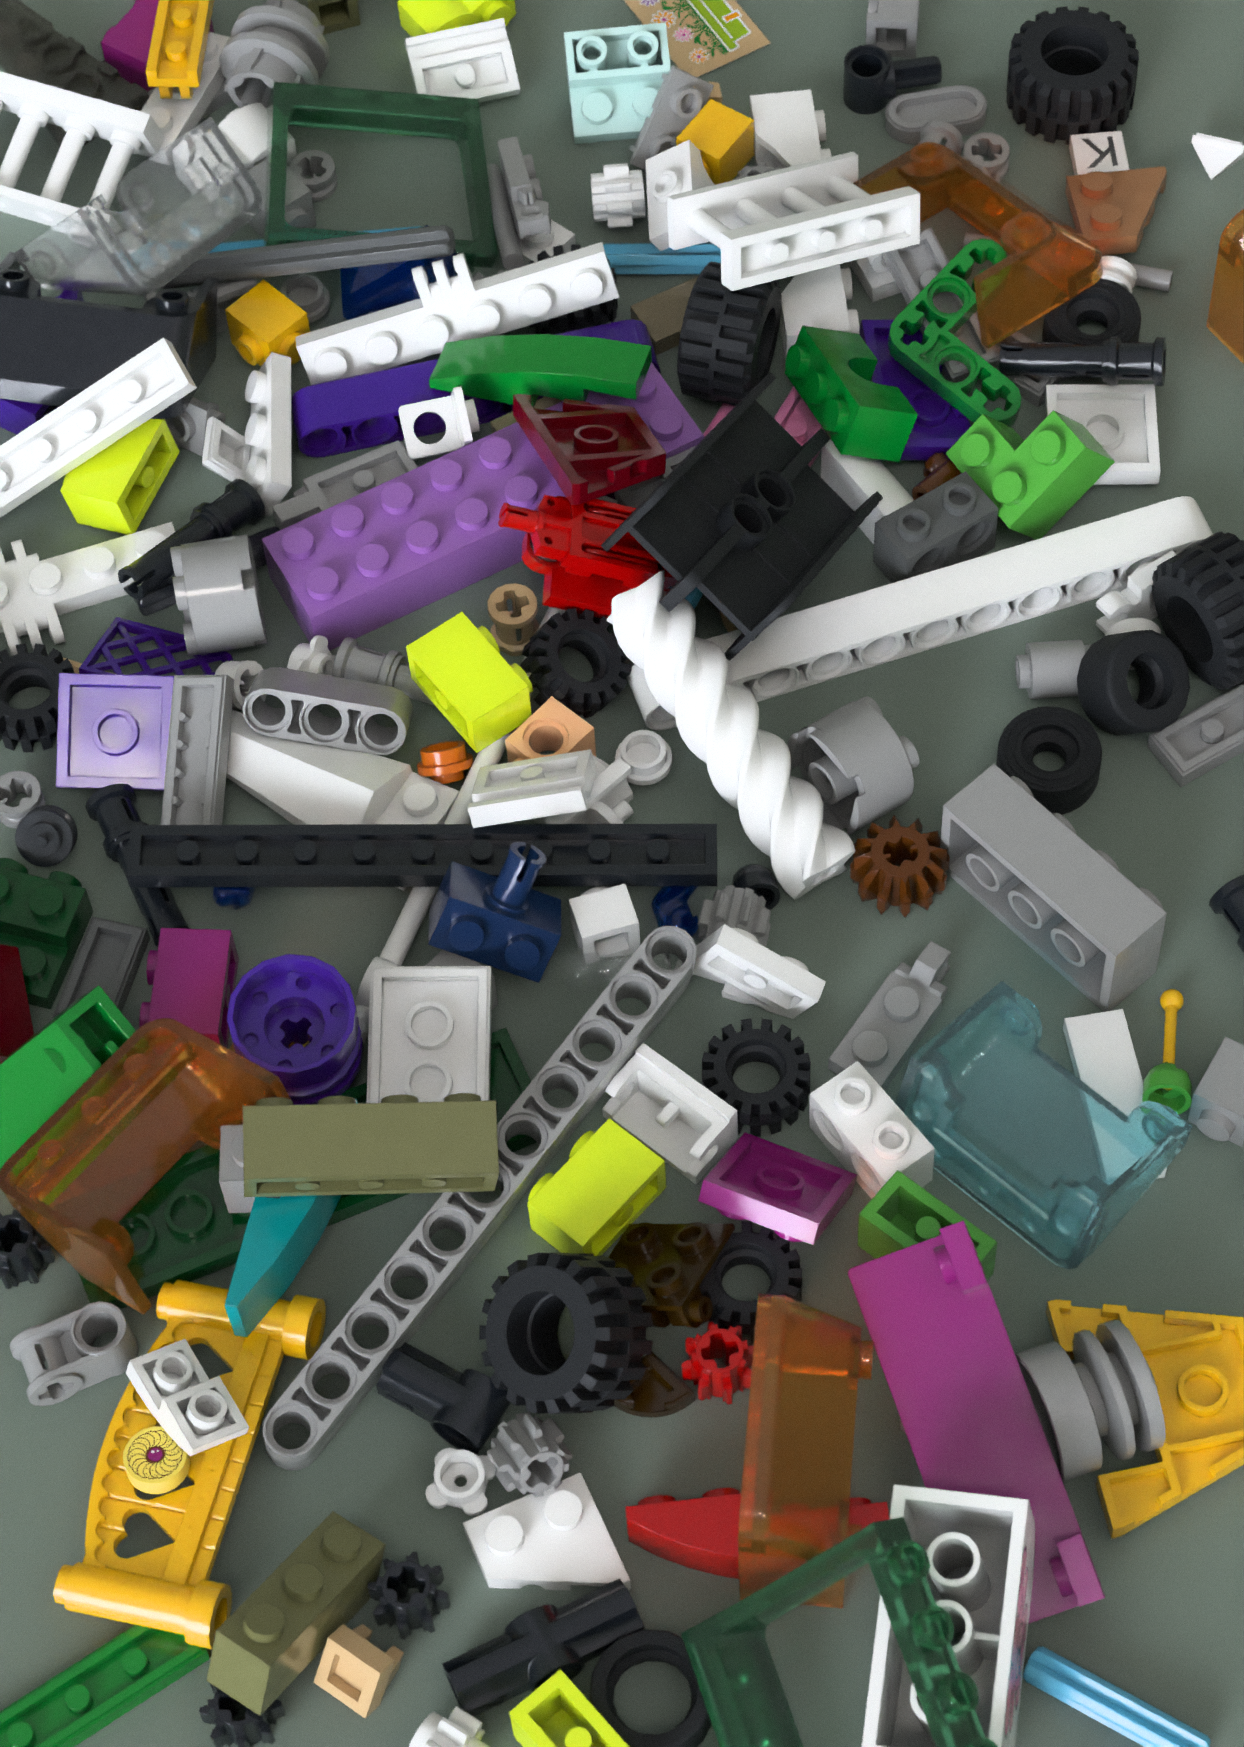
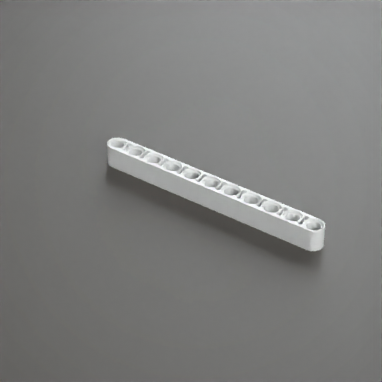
(948, 603)

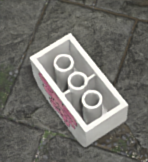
(983, 1579)

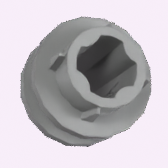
(273, 45)

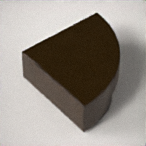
(657, 1393)

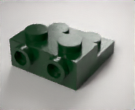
(45, 924)

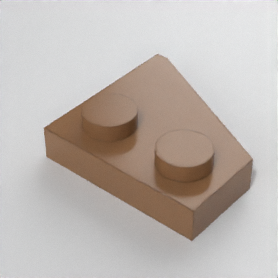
(1115, 206)

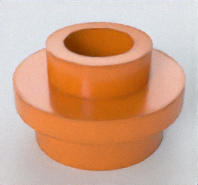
(445, 761)

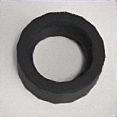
(637, 1649)

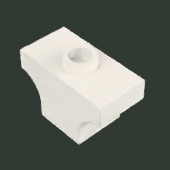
(669, 174)

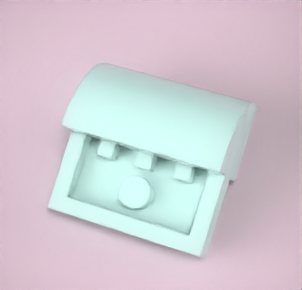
(614, 79)

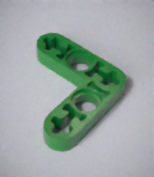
(941, 345)

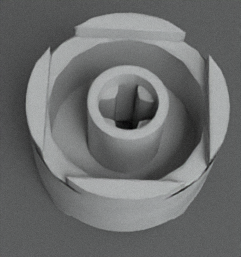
(218, 595)
(855, 764)

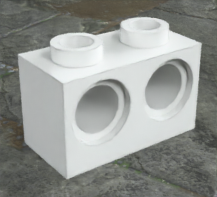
(868, 1131)

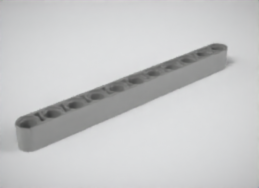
(476, 1220)

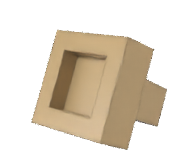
(356, 1669)

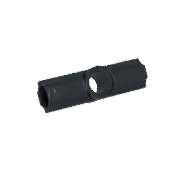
(540, 1645)

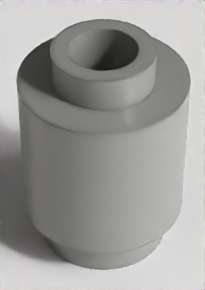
(1050, 668)

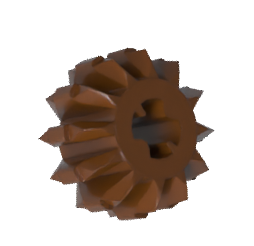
(899, 866)

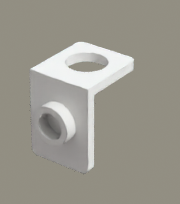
(459, 418)

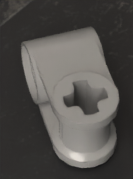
(70, 1354)

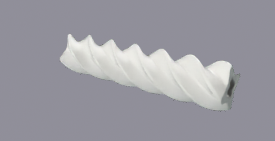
(722, 729)

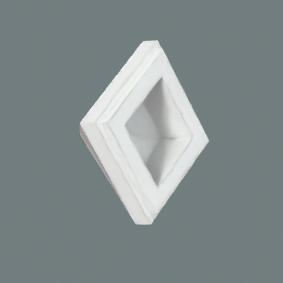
(1217, 153)
(225, 451)

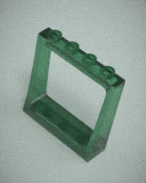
(386, 114)
(742, 1680)

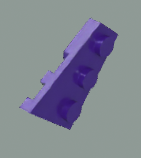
(937, 421)

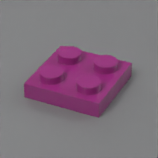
(777, 1189)

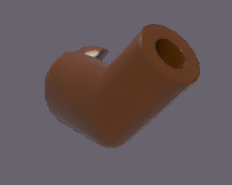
(936, 472)

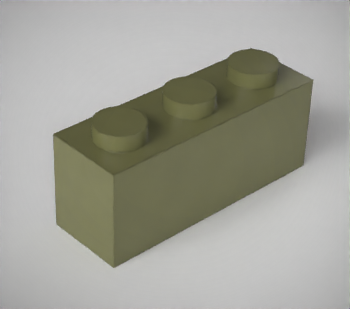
(294, 1613)

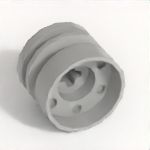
(1100, 1395)

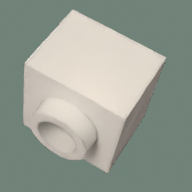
(605, 921)

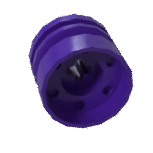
(298, 1002)

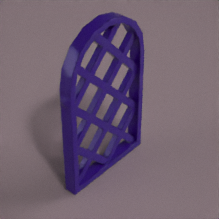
(144, 634)

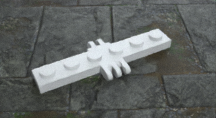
(457, 311)
(40, 591)

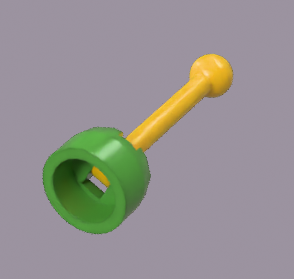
(1173, 1082)

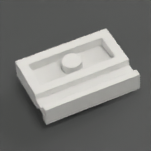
(464, 62)
(532, 788)

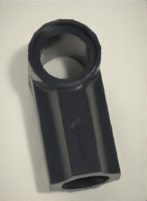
(457, 1404)

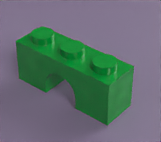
(834, 381)

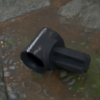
(874, 78)

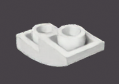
(184, 1400)

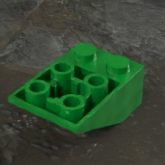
(56, 1064)

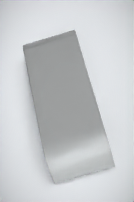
(304, 723)

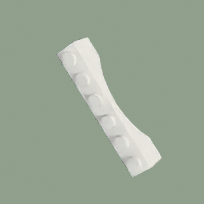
(785, 136)

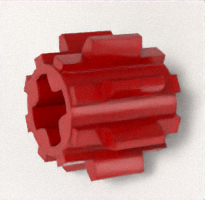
(704, 1370)

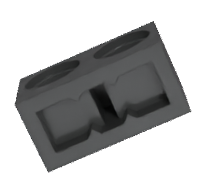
(936, 530)

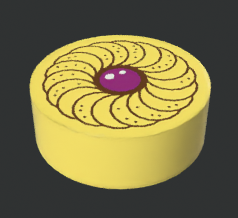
(155, 1461)

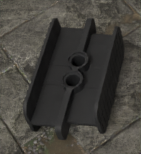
(745, 519)

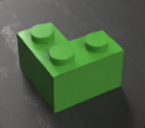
(1032, 477)
(909, 1215)

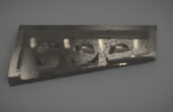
(41, 54)

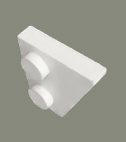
(756, 973)
(546, 1541)

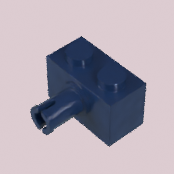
(498, 917)

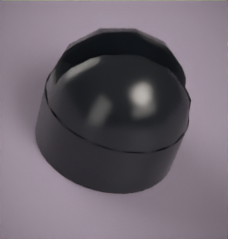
(760, 880)

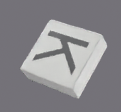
(1098, 152)

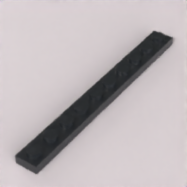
(416, 854)

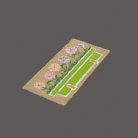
(702, 31)

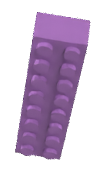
(432, 526)

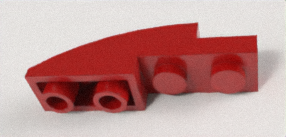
(705, 1529)

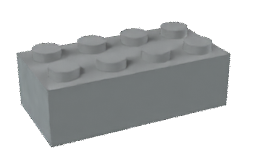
(1052, 888)

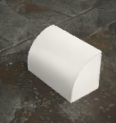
(858, 479)

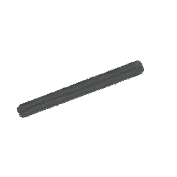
(319, 255)

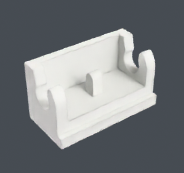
(671, 1113)

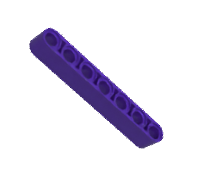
(364, 408)

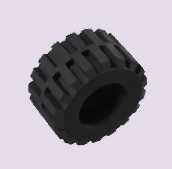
(1071, 74)
(727, 337)
(1203, 607)
(524, 1333)

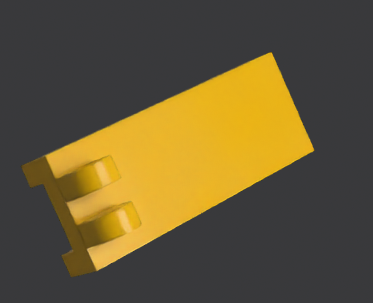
(178, 46)

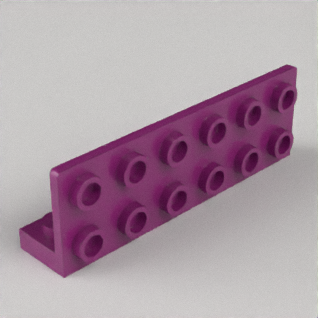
(969, 1400)

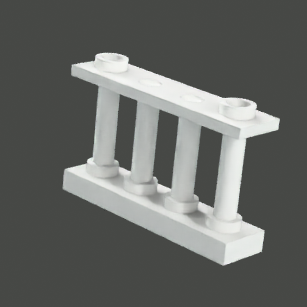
(81, 119)
(793, 220)

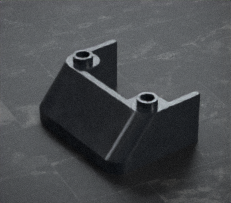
(66, 345)

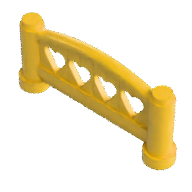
(171, 1583)

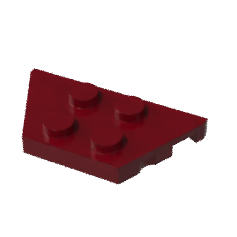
(591, 446)

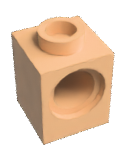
(550, 729)

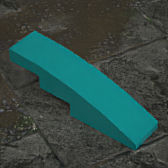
(272, 1253)

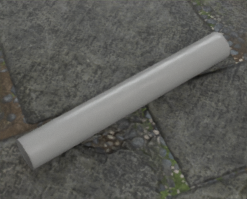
(503, 220)

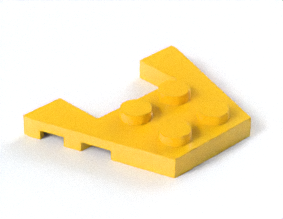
(1201, 1395)

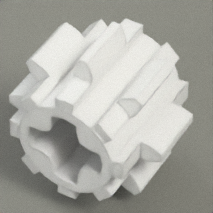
(618, 195)

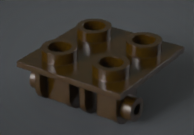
(670, 1266)

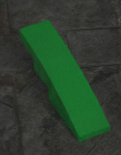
(542, 366)

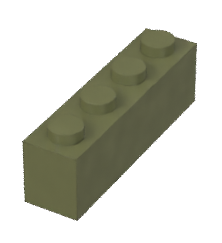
(370, 1146)

